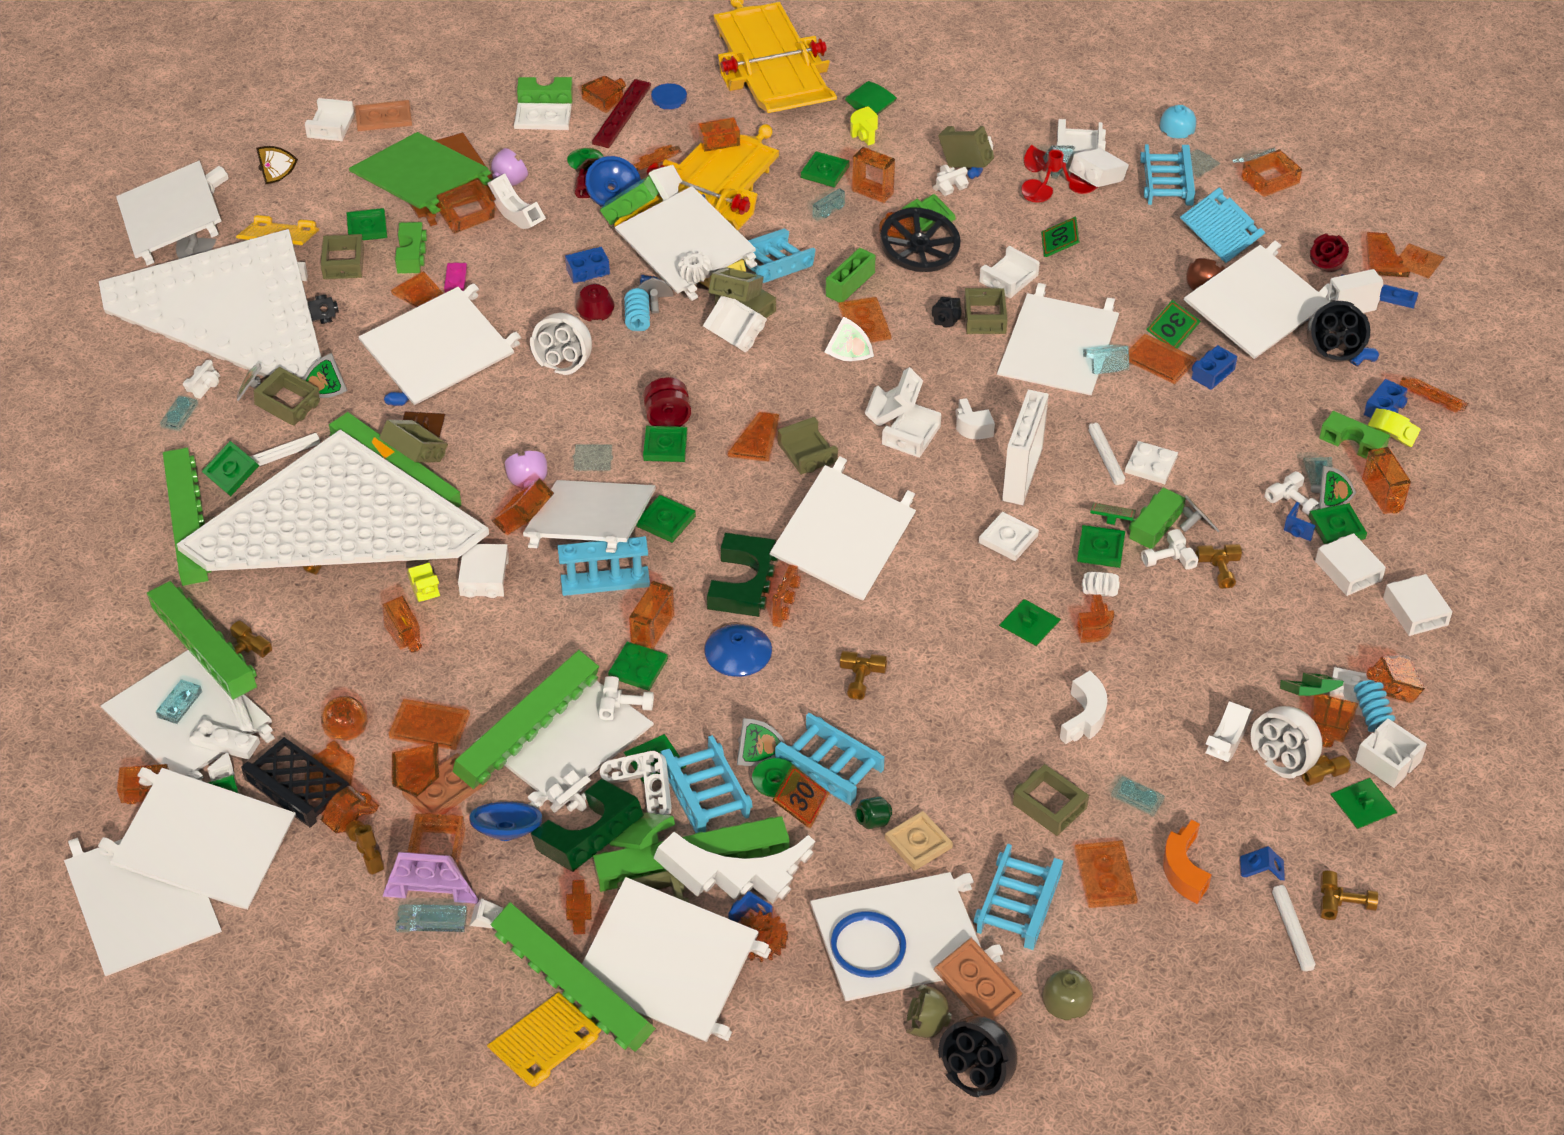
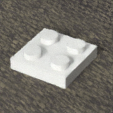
(1151, 462)
(1008, 536)

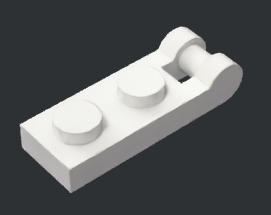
(225, 740)

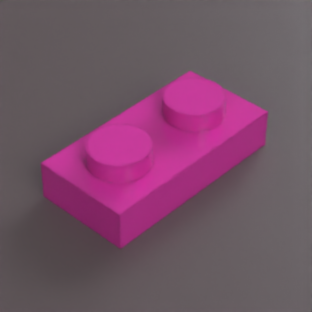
(455, 276)

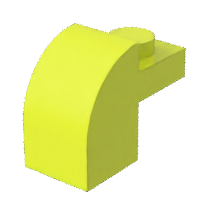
(863, 124)
(1395, 425)
(423, 582)

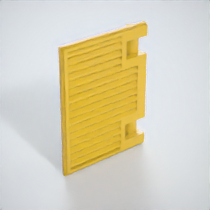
(297, 233)
(544, 1038)

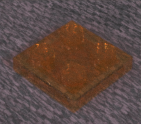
(658, 156)

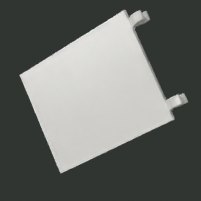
(168, 210)
(681, 227)
(1257, 300)
(1051, 341)
(438, 344)
(590, 512)
(844, 531)
(170, 742)
(575, 742)
(201, 838)
(133, 913)
(927, 913)
(671, 958)

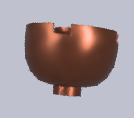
(1201, 272)

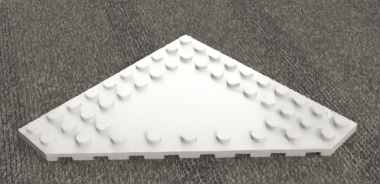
(229, 302)
(334, 509)

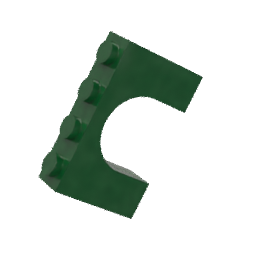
(749, 596)
(576, 847)

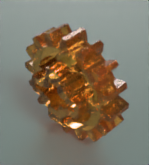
(578, 906)
(770, 932)

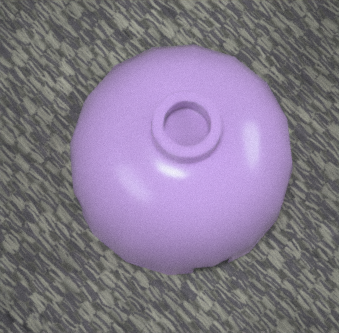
(506, 163)
(526, 468)

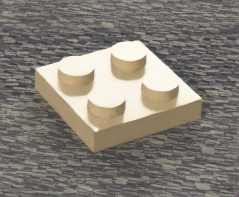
(918, 840)

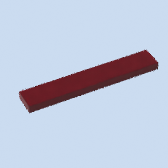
(621, 113)

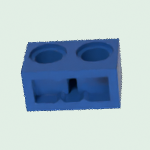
(587, 264)
(1214, 367)
(1387, 396)

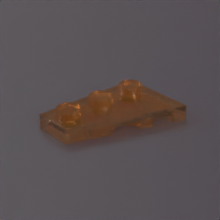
(1383, 256)
(417, 290)
(1434, 394)
(757, 439)
(785, 595)

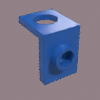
(1298, 527)
(1261, 861)
(748, 902)

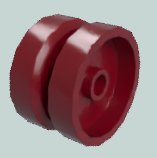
(667, 402)

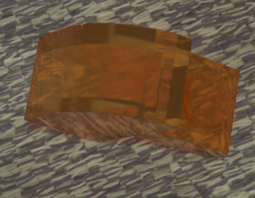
(1096, 624)
(347, 807)

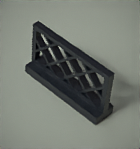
(279, 791)

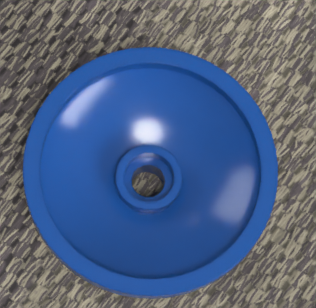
(609, 172)
(738, 650)
(505, 820)
(872, 916)

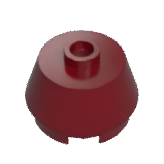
(1329, 252)
(595, 303)

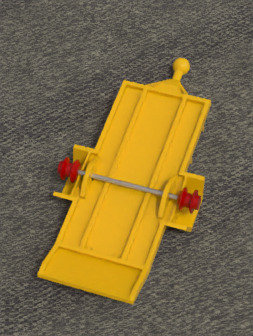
(771, 57)
(723, 176)

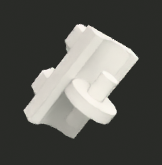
(948, 177)
(203, 378)
(560, 797)

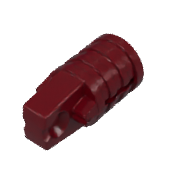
(580, 185)

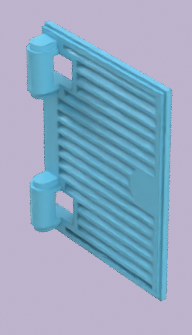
(1222, 225)

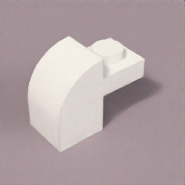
(974, 424)

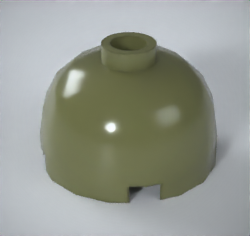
(1067, 994)
(931, 1010)

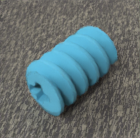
(637, 310)
(1373, 704)

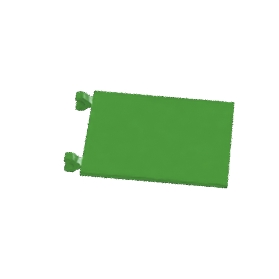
(420, 170)

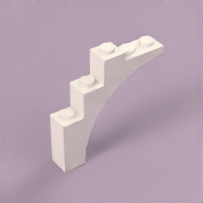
(735, 876)

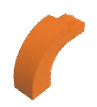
(1179, 870)

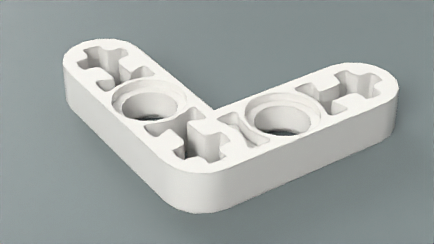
(644, 770)

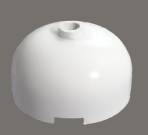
(561, 338)
(1290, 734)

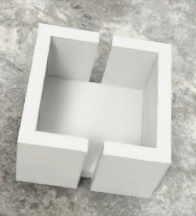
(1390, 753)

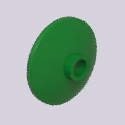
(579, 155)
(769, 771)

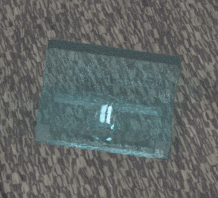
(1108, 358)

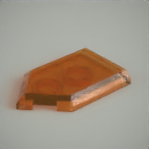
(337, 761)
(415, 768)

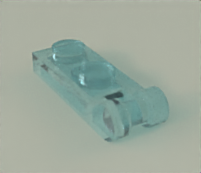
(431, 918)

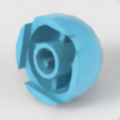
(1178, 121)

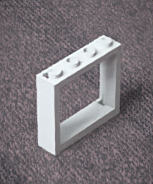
(1025, 447)

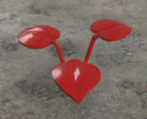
(1035, 190)

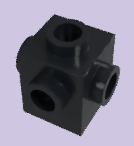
(947, 311)
(317, 314)

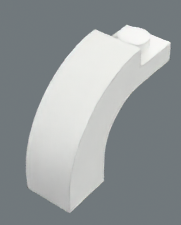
(512, 207)
(1093, 697)
(1230, 732)

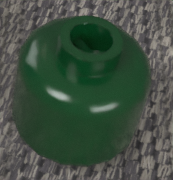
(873, 812)

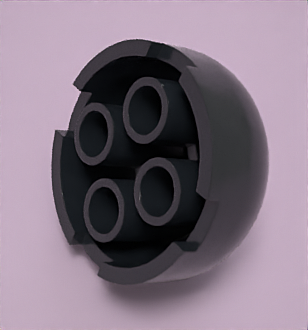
(1349, 329)
(982, 1043)

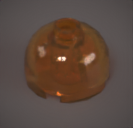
(344, 718)

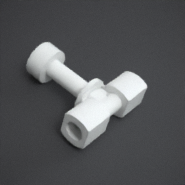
(1289, 490)
(1176, 550)
(614, 698)

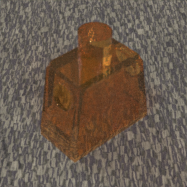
(603, 92)
(402, 624)
(1398, 677)
(1333, 717)

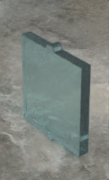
(1254, 155)
(1202, 162)
(593, 458)

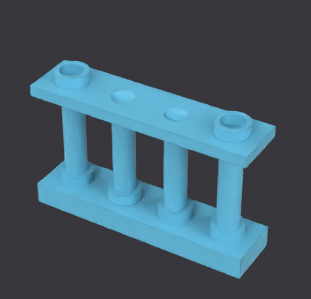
(1184, 169)
(773, 244)
(607, 580)
(827, 777)
(690, 799)
(1036, 913)

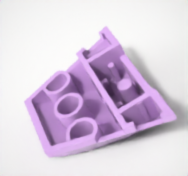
(428, 874)

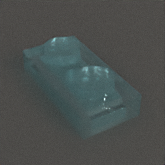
(828, 204)
(179, 413)
(179, 701)
(1138, 796)

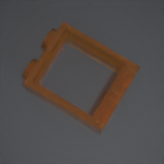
(1289, 173)
(862, 185)
(462, 193)
(1386, 481)
(523, 506)
(652, 615)
(447, 824)

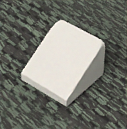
(221, 768)
(485, 913)

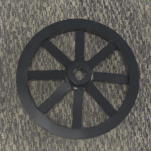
(920, 242)

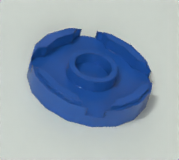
(669, 96)

